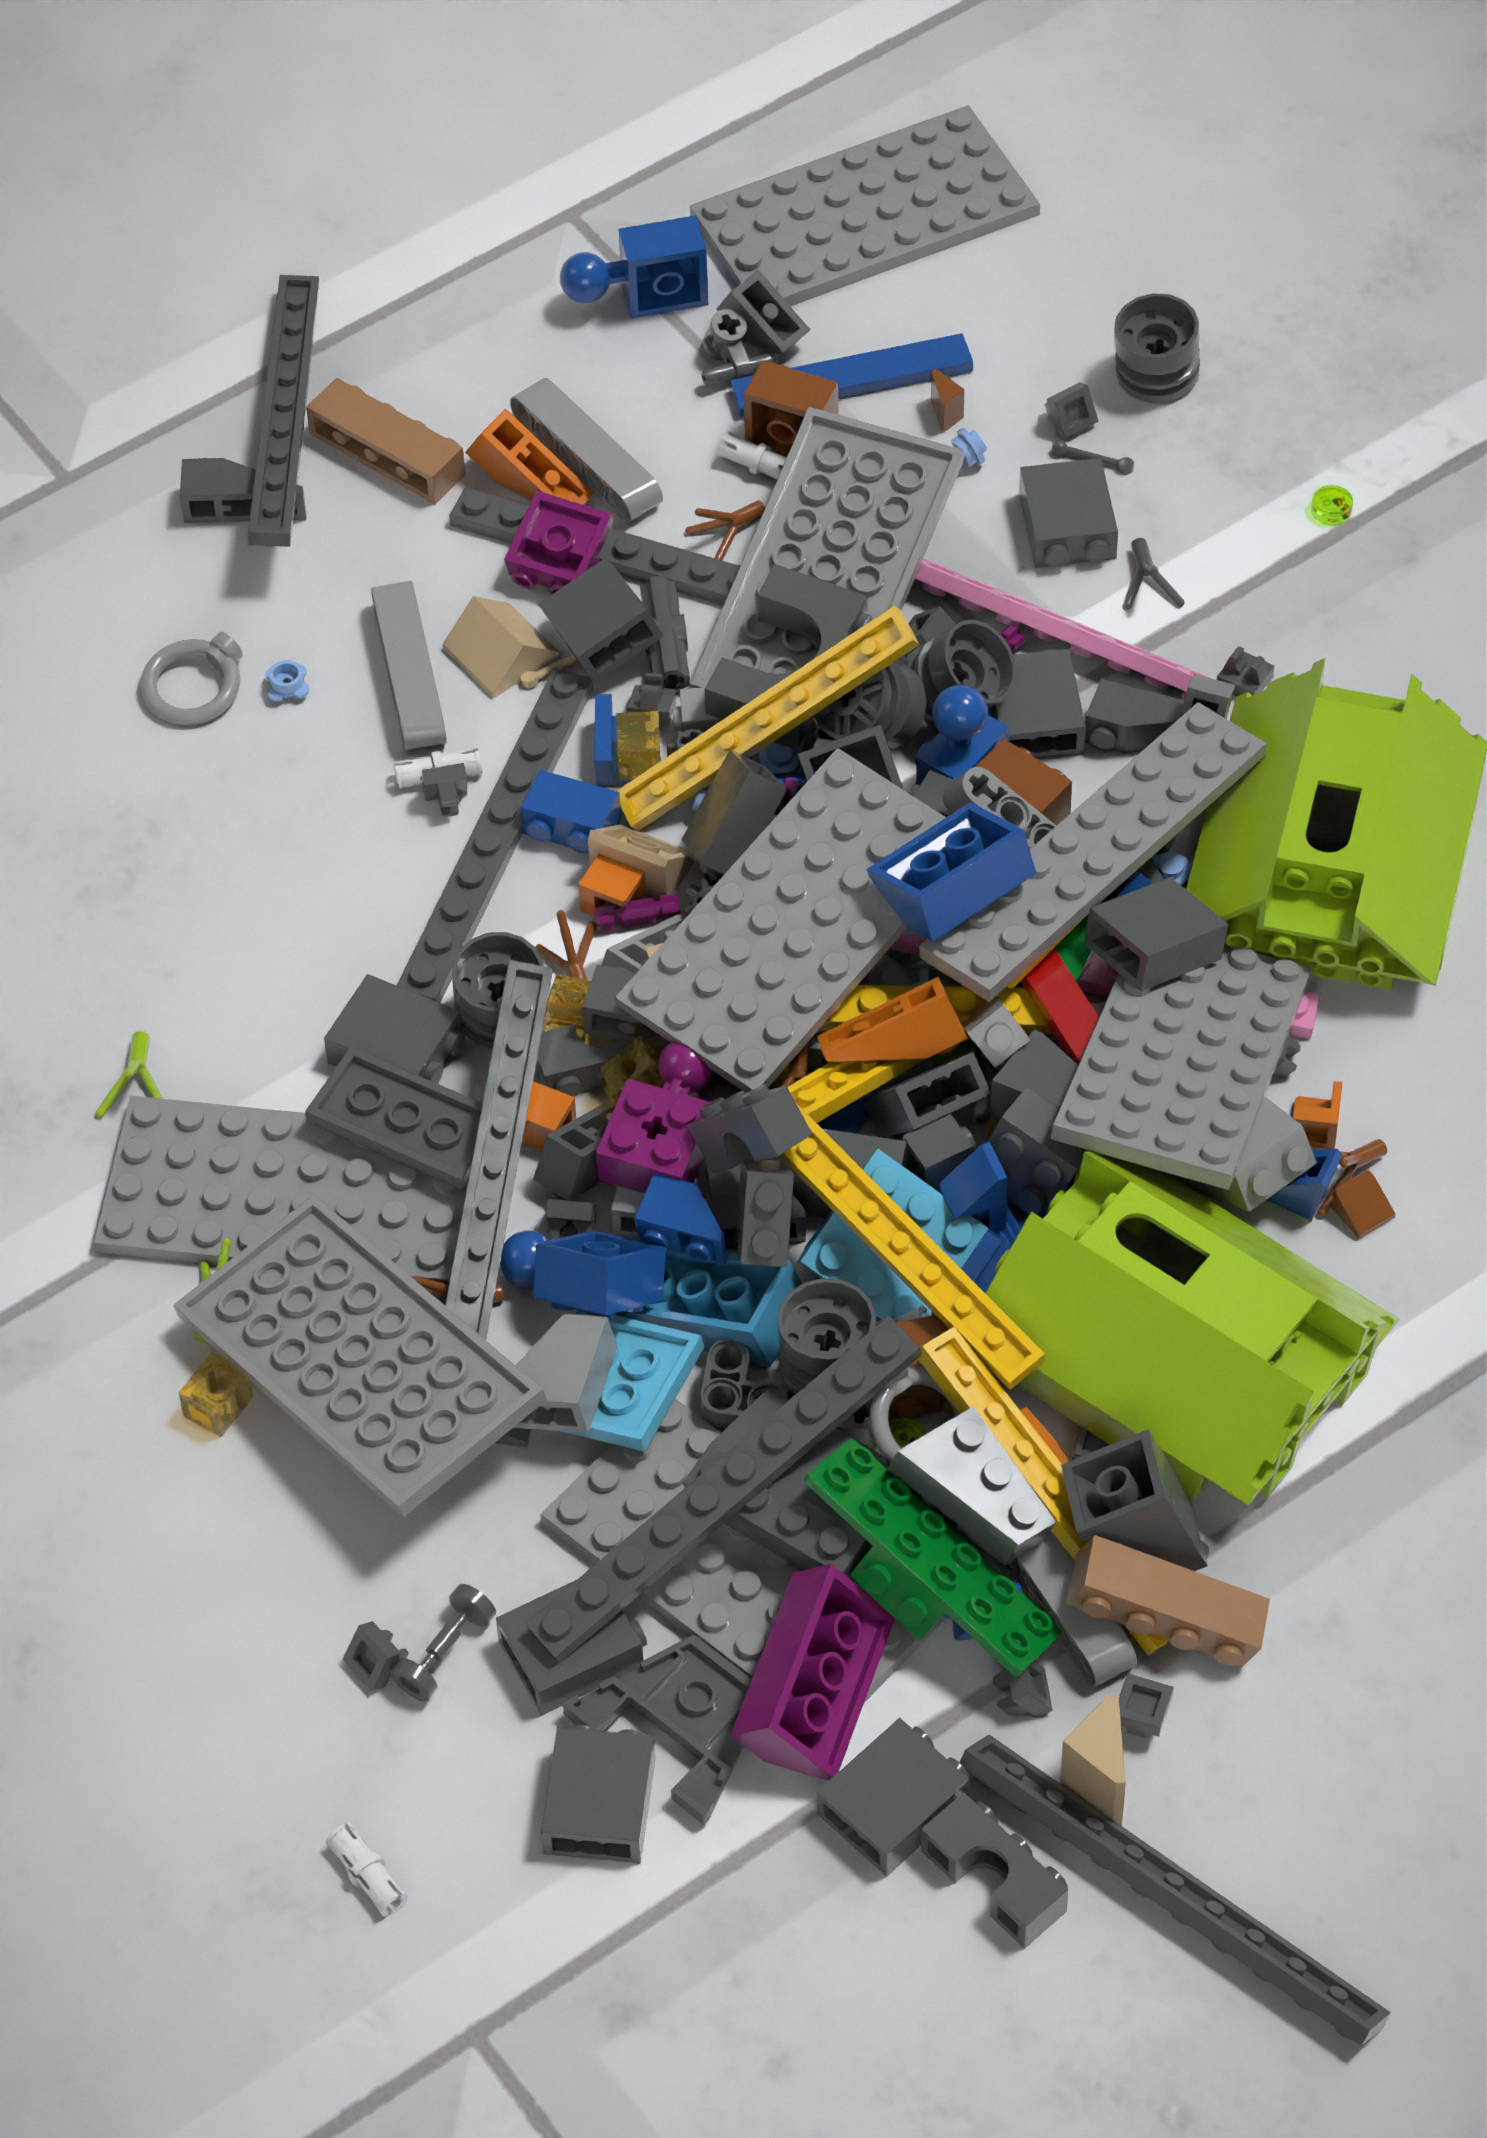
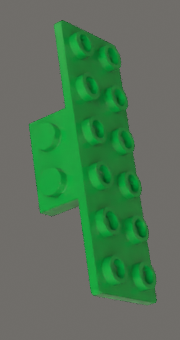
(924, 1566)

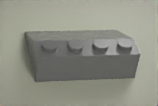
(788, 1513)

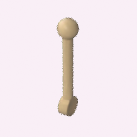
(531, 678)

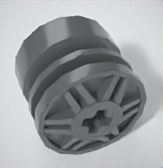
(1157, 347)
(965, 655)
(888, 698)
(480, 980)
(819, 1326)

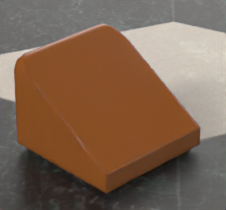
(946, 399)
(1362, 1204)

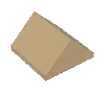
(497, 645)
(663, 862)
(1095, 1760)

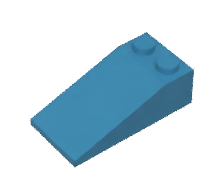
(723, 1302)

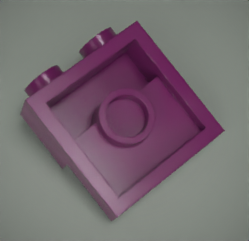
(556, 542)

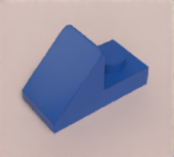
(978, 1188)

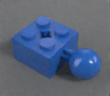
(658, 269)
(964, 735)
(586, 1271)

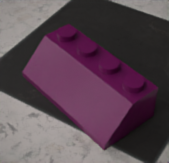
(813, 1673)

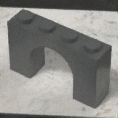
(802, 606)

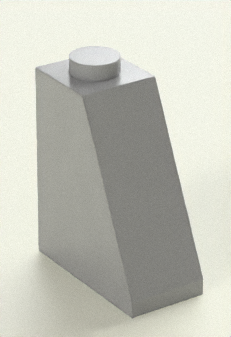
(572, 1369)

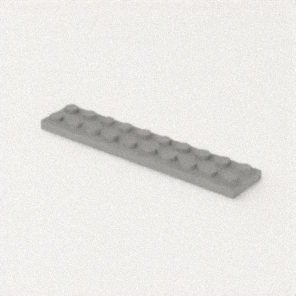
(1098, 849)

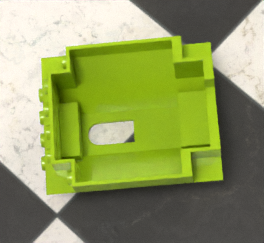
(1392, 891)
(1212, 1367)

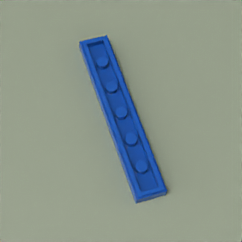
(883, 367)

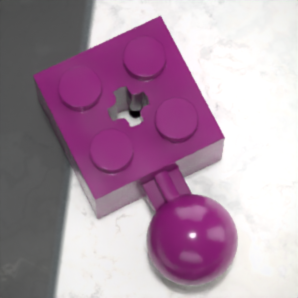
(651, 1123)

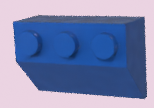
(953, 870)

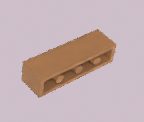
(386, 440)
(1168, 1601)

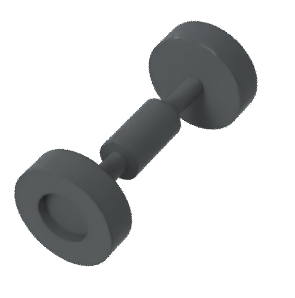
(415, 1678)

